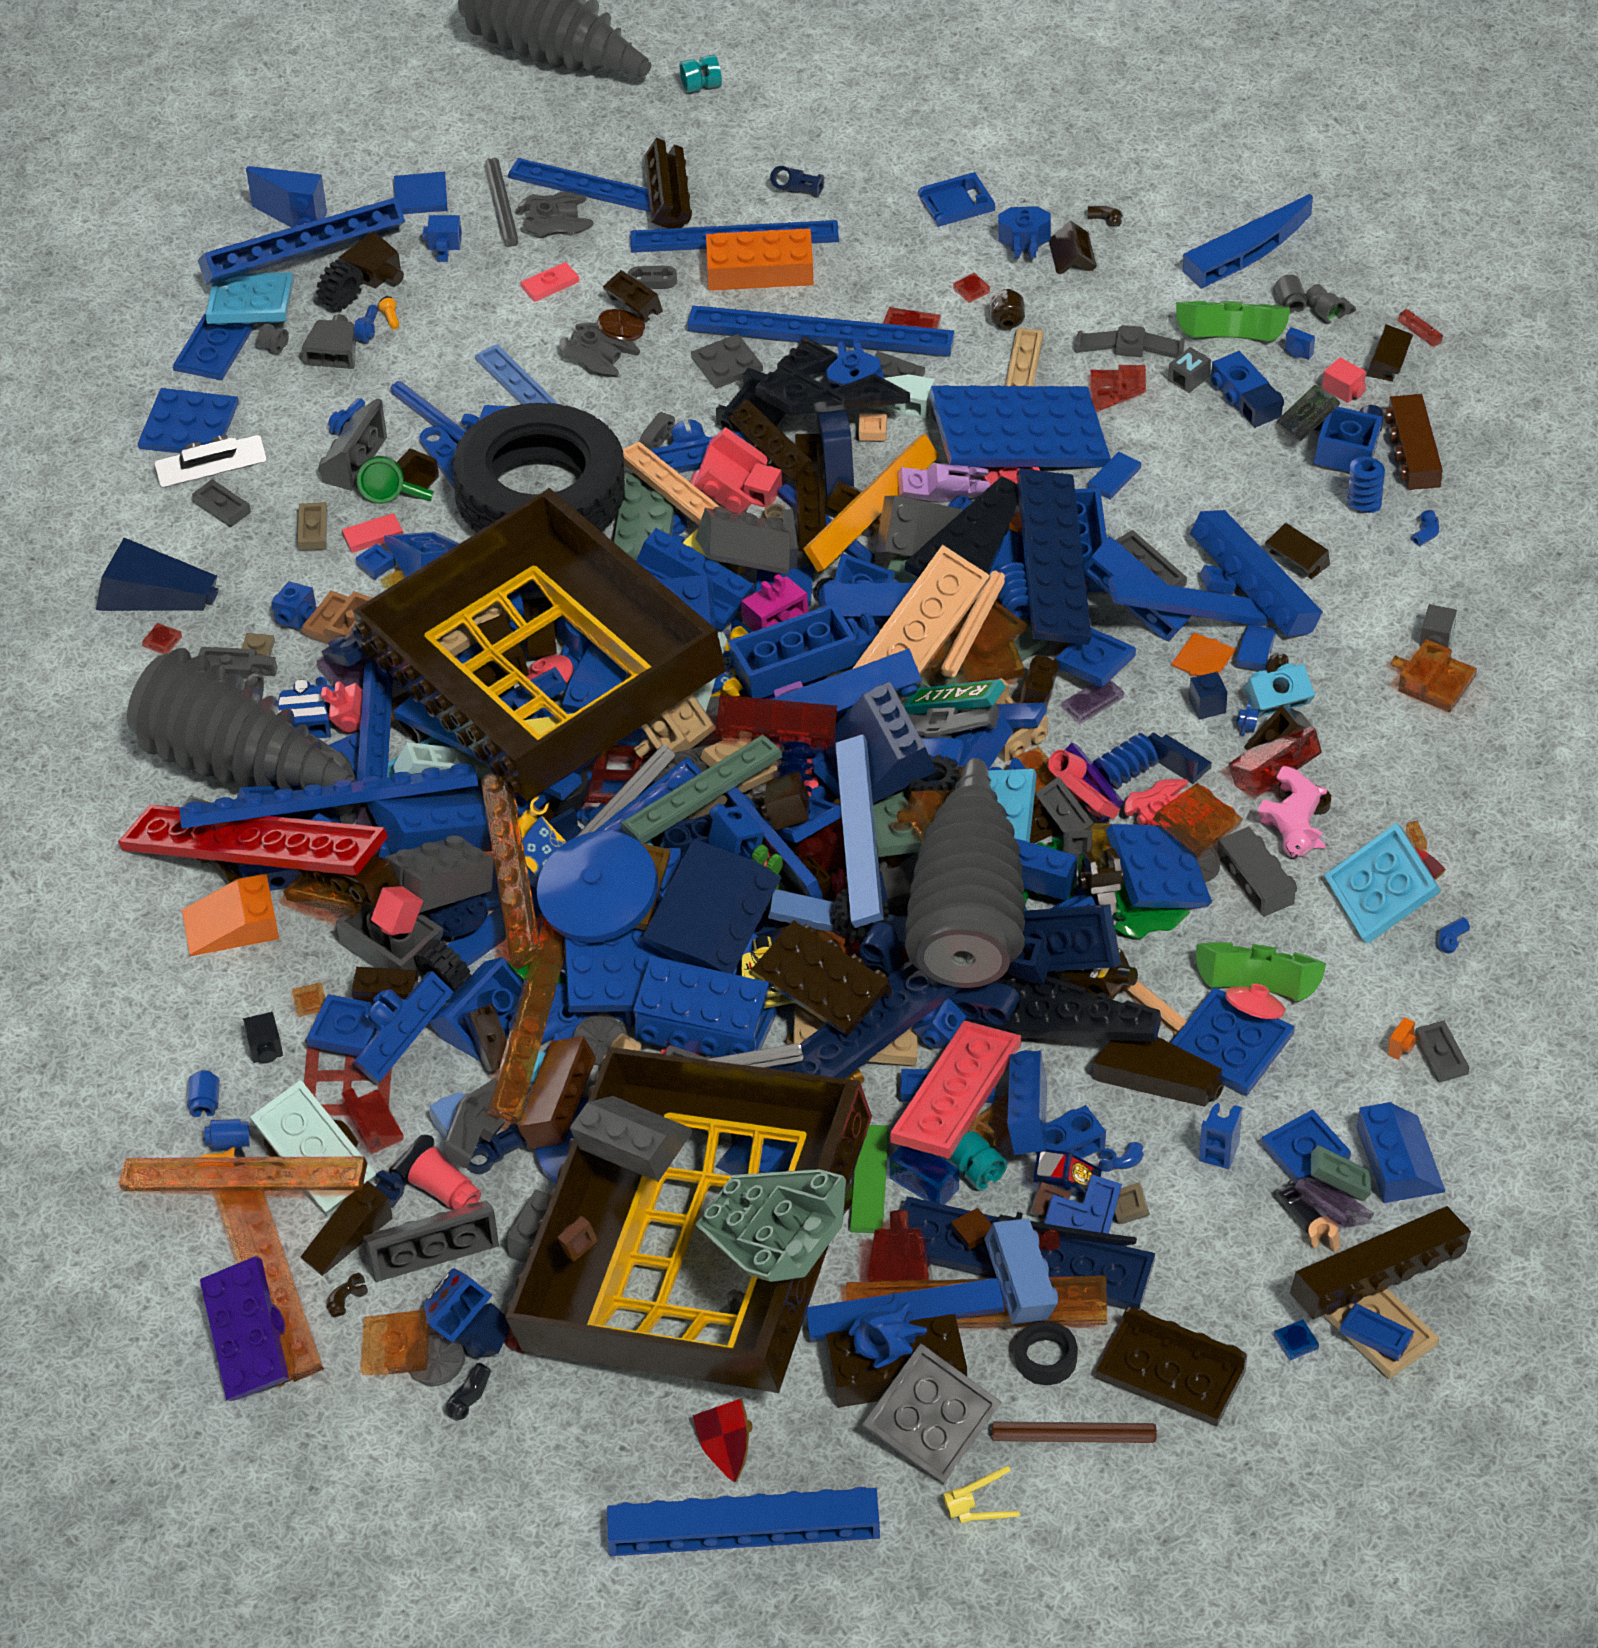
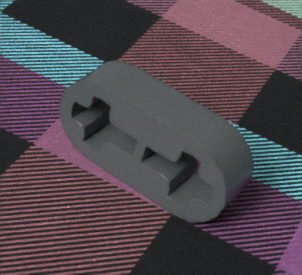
(653, 276)
(657, 430)

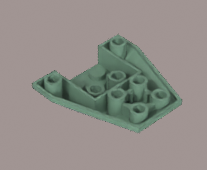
(776, 1221)

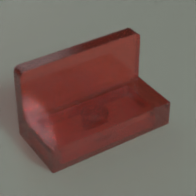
(372, 1119)

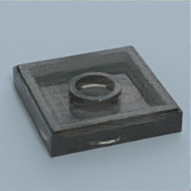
(1308, 412)

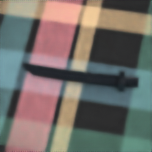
(1078, 1234)

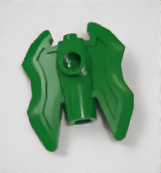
(1142, 920)

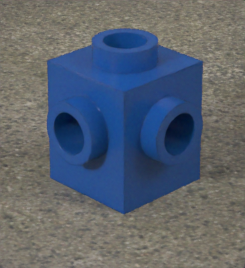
(293, 605)
(940, 1025)

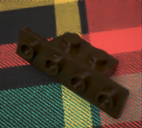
(770, 440)

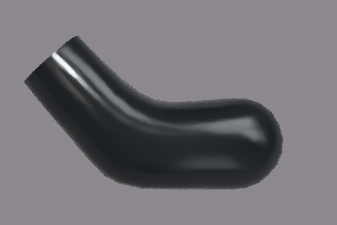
(468, 1393)

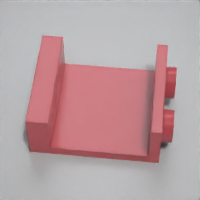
(726, 470)

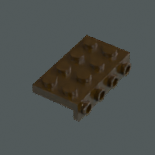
(821, 977)
(1173, 1366)

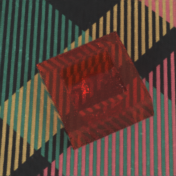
(971, 287)
(162, 639)

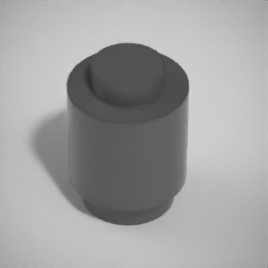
(1291, 293)

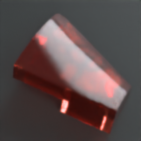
(1124, 383)

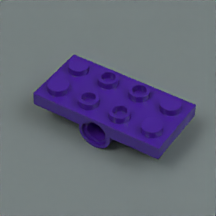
(245, 1329)

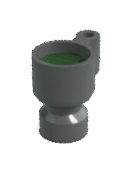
(1328, 304)

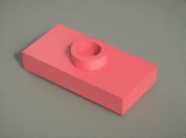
(549, 281)

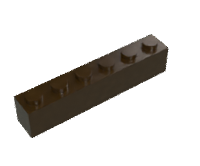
(1380, 1262)

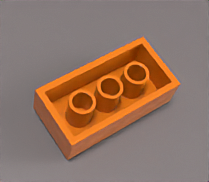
(759, 259)

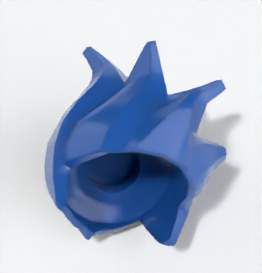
(885, 1332)

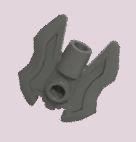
(554, 213)
(596, 348)

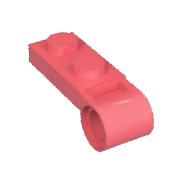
(1071, 771)

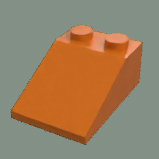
(231, 917)

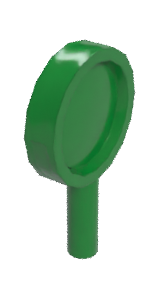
(382, 480)

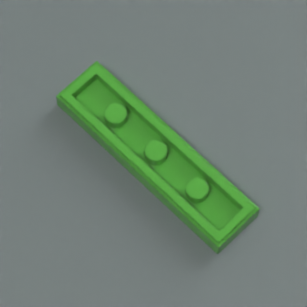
(870, 1181)

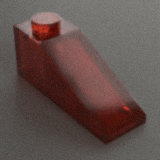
(1259, 766)

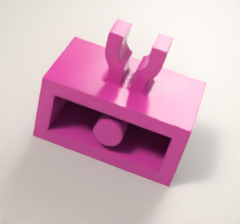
(774, 603)

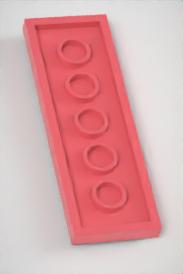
(955, 1089)

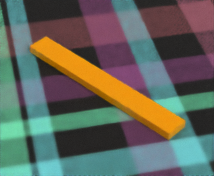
(867, 505)

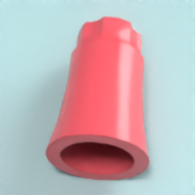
(442, 1180)

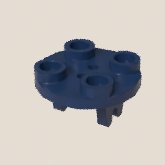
(460, 916)

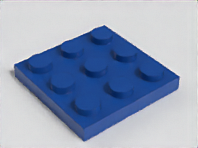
(186, 418)
(1158, 868)
(1233, 1040)

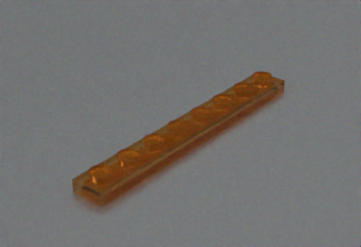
(511, 871)
(528, 1027)
(243, 1173)

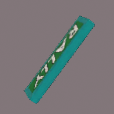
(961, 696)

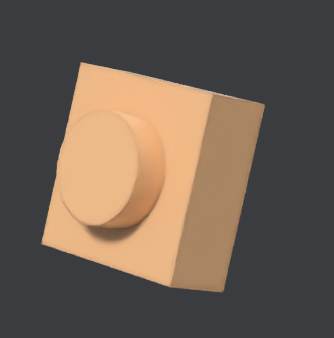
(872, 427)

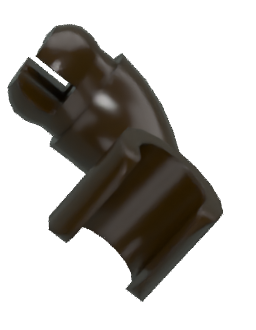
(337, 1298)

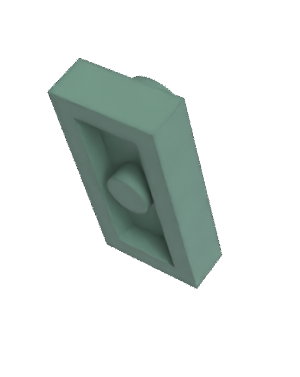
(1341, 1173)

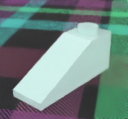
(919, 395)
(418, 757)

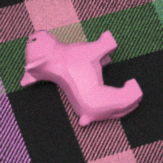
(1294, 813)

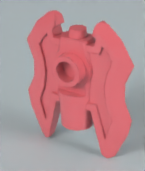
(1150, 801)

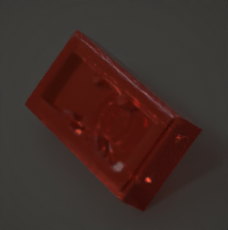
(912, 318)

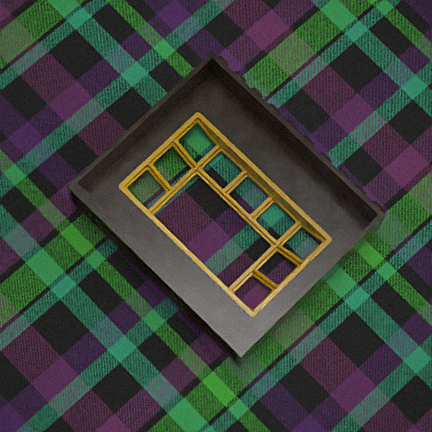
(589, 584)
(566, 1304)

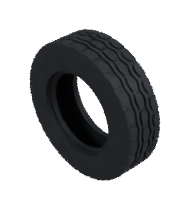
(538, 433)

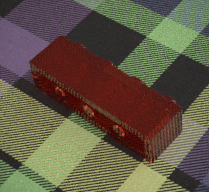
(776, 720)

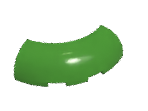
(1232, 319)
(1281, 973)

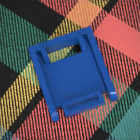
(950, 201)

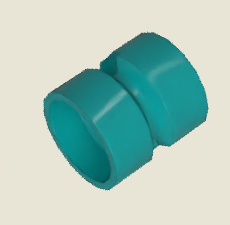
(692, 77)
(978, 1160)

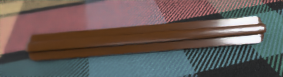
(1074, 1432)

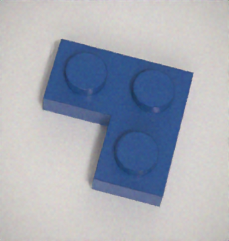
(1091, 1215)

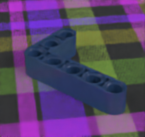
(837, 447)
(984, 1004)

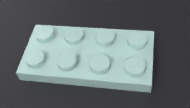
(302, 1128)

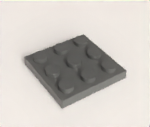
(931, 1413)

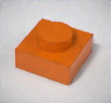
(1402, 1039)

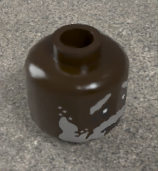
(1007, 307)

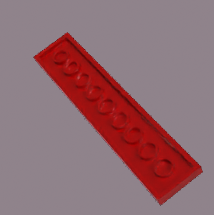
(257, 841)

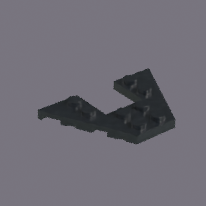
(797, 393)

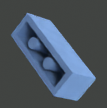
(1021, 1271)

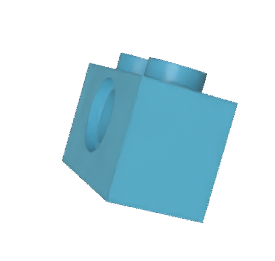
(1292, 679)

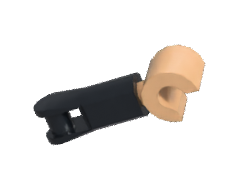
(1308, 1217)

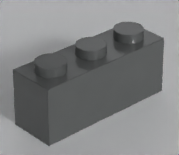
(1257, 871)

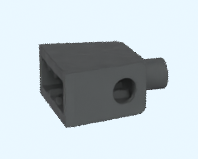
(331, 344)

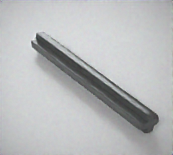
(501, 202)

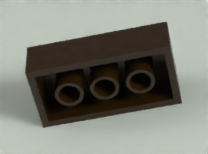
(857, 1379)

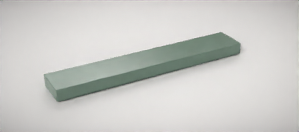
(701, 789)

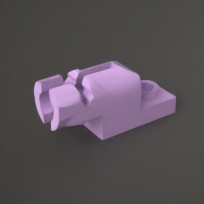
(942, 482)

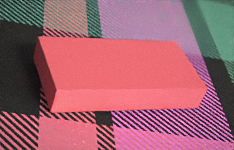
(371, 532)

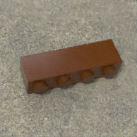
(1414, 442)
(557, 1092)

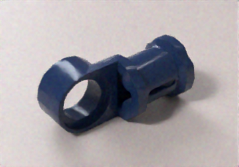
(797, 181)
(496, 1149)

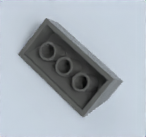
(431, 1240)

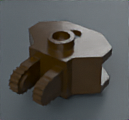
(1104, 882)

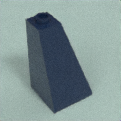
(153, 581)

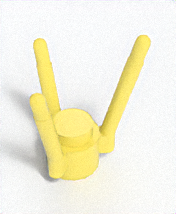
(961, 1500)

